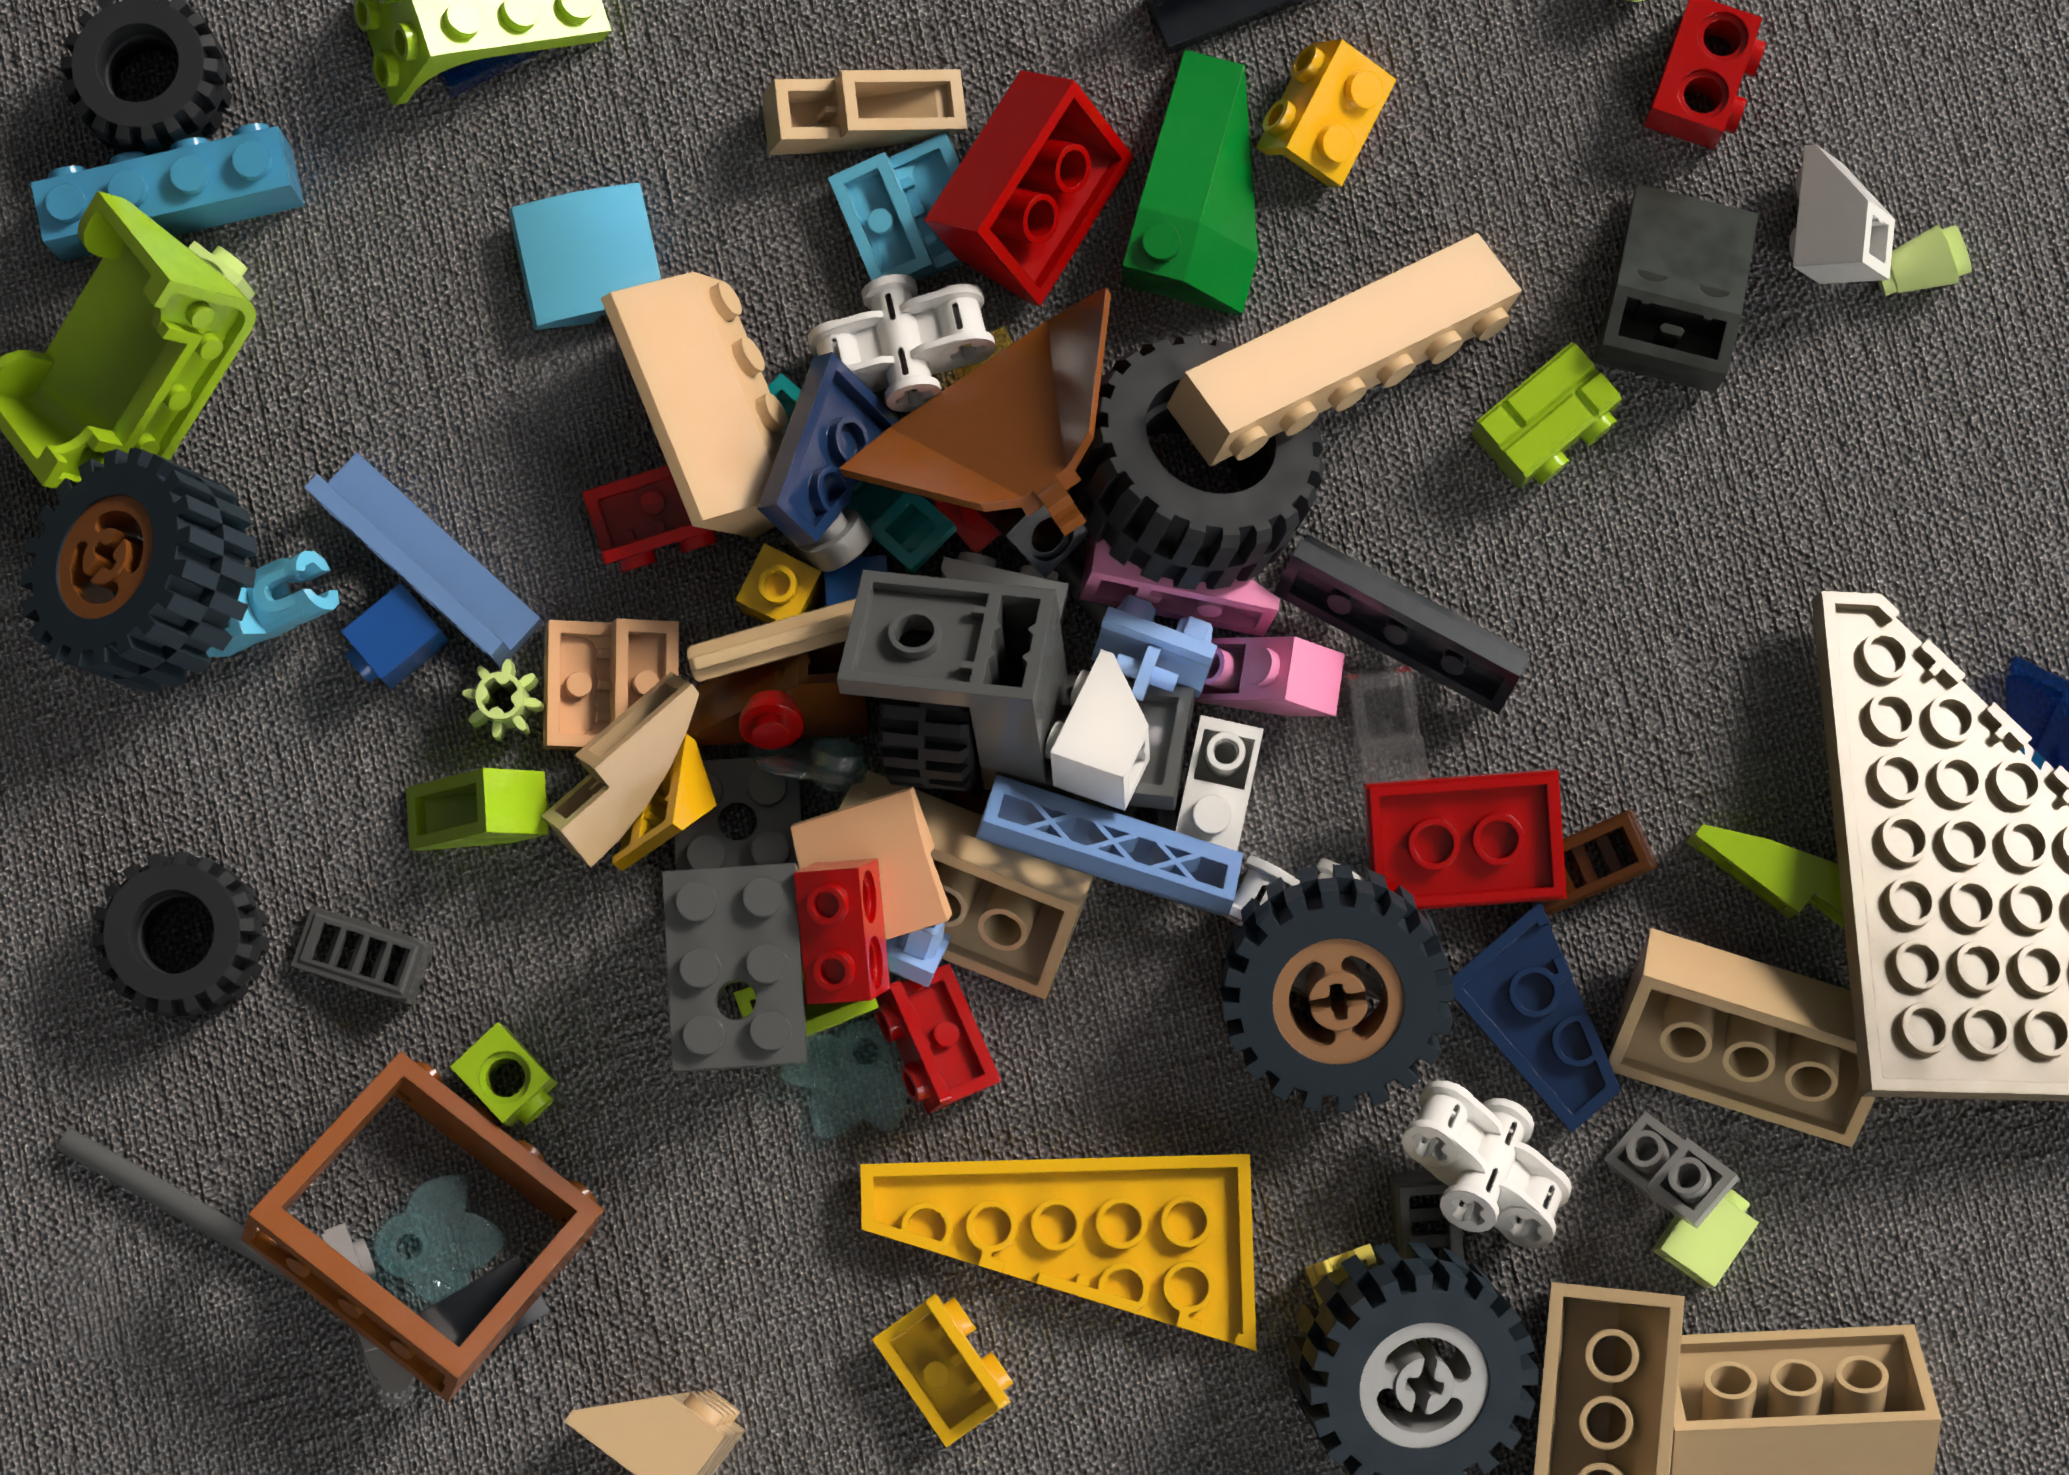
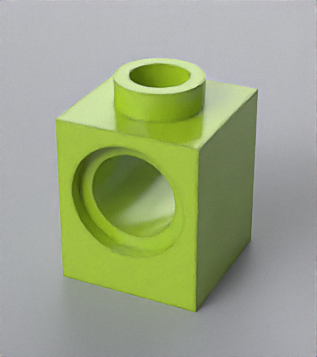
(481, 1062)

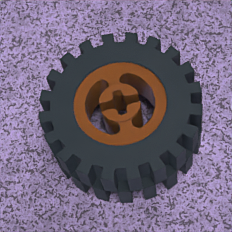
(169, 588)

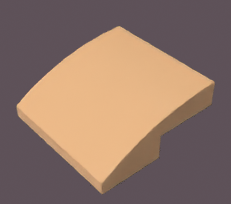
(600, 672)
(897, 835)

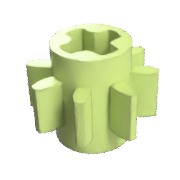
(520, 698)

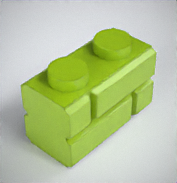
(1547, 417)

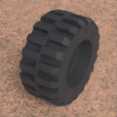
(1166, 523)

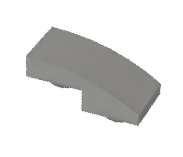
(1671, 1170)

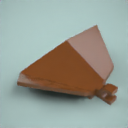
(1007, 427)

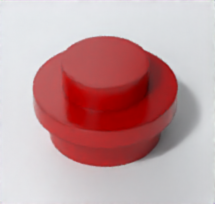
(771, 720)

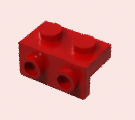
(639, 516)
(936, 1040)

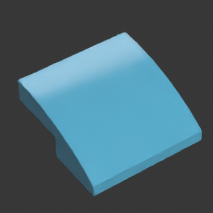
(888, 204)
(581, 250)

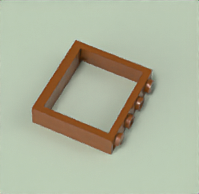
(366, 1303)

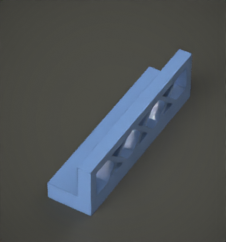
(426, 558)
(1110, 846)

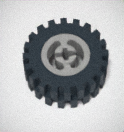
(1365, 1344)

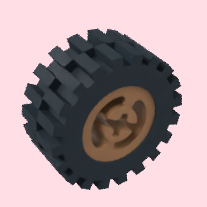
(1325, 925)

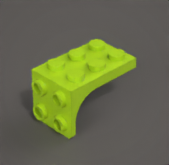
(430, 36)

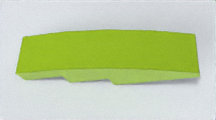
(1774, 871)

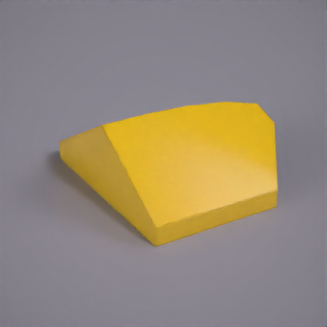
(676, 804)

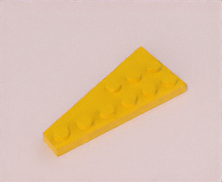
(1119, 1231)

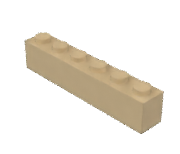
(1343, 350)

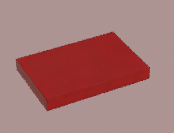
(1468, 838)

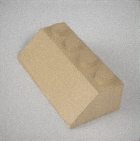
(702, 395)
(1006, 906)
(1742, 1037)
(1609, 1382)
(1805, 1403)
(663, 1433)

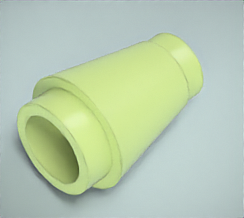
(1928, 261)

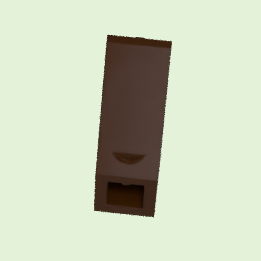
(805, 677)

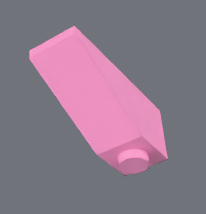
(1238, 608)

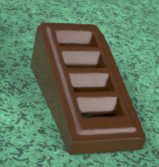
(1636, 843)

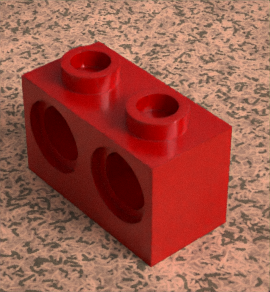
(1695, 69)
(842, 931)

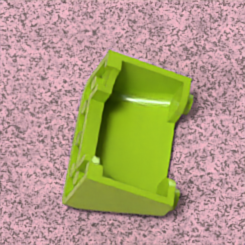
(130, 354)

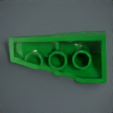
(1198, 206)

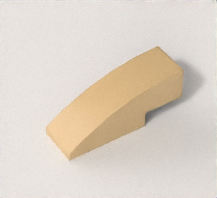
(862, 110)
(624, 770)

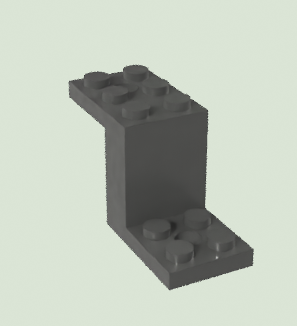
(1005, 661)
(736, 921)

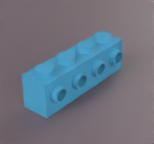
(180, 189)

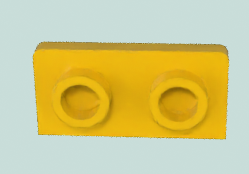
(1326, 110)
(943, 1368)

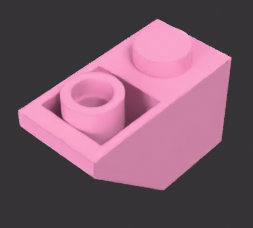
(1274, 676)

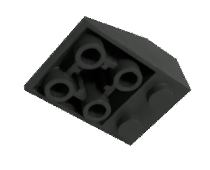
(1677, 289)

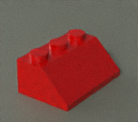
(1031, 185)

